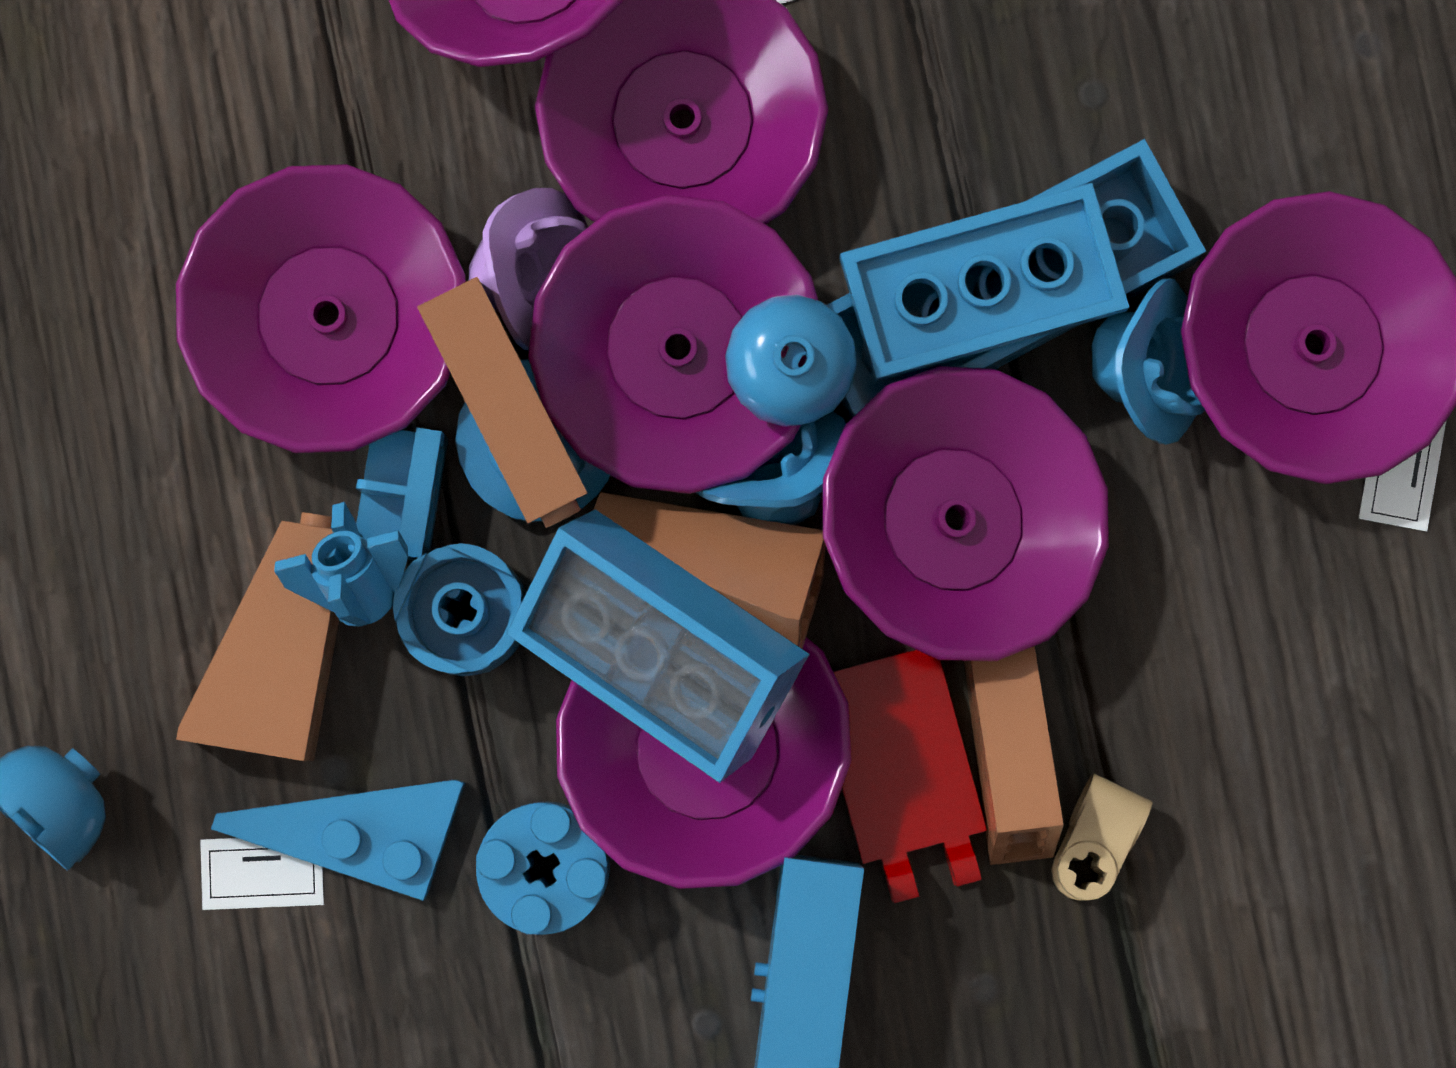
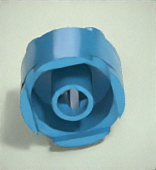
(427, 625)
(536, 904)

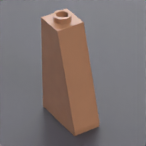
(503, 403)
(753, 562)
(272, 664)
(1014, 758)

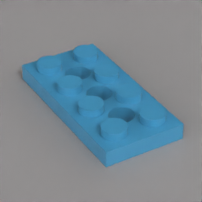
(997, 239)

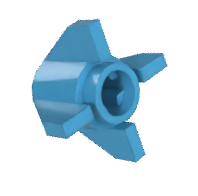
(348, 572)

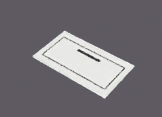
(1406, 491)
(253, 876)

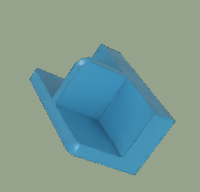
(403, 487)

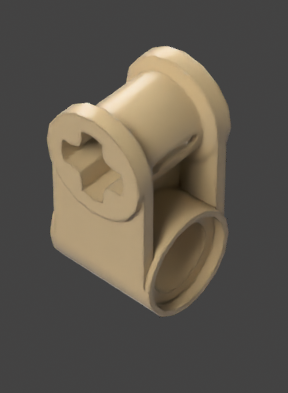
(1104, 827)

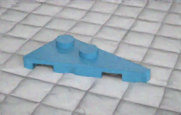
(371, 836)

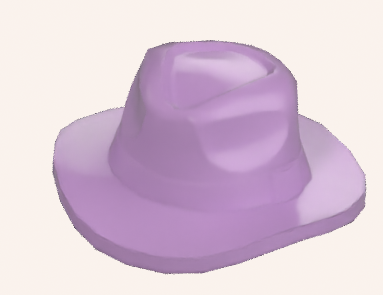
(519, 251)

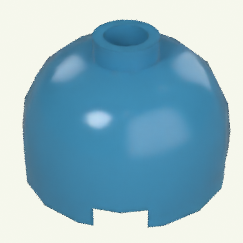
(776, 386)
(53, 800)

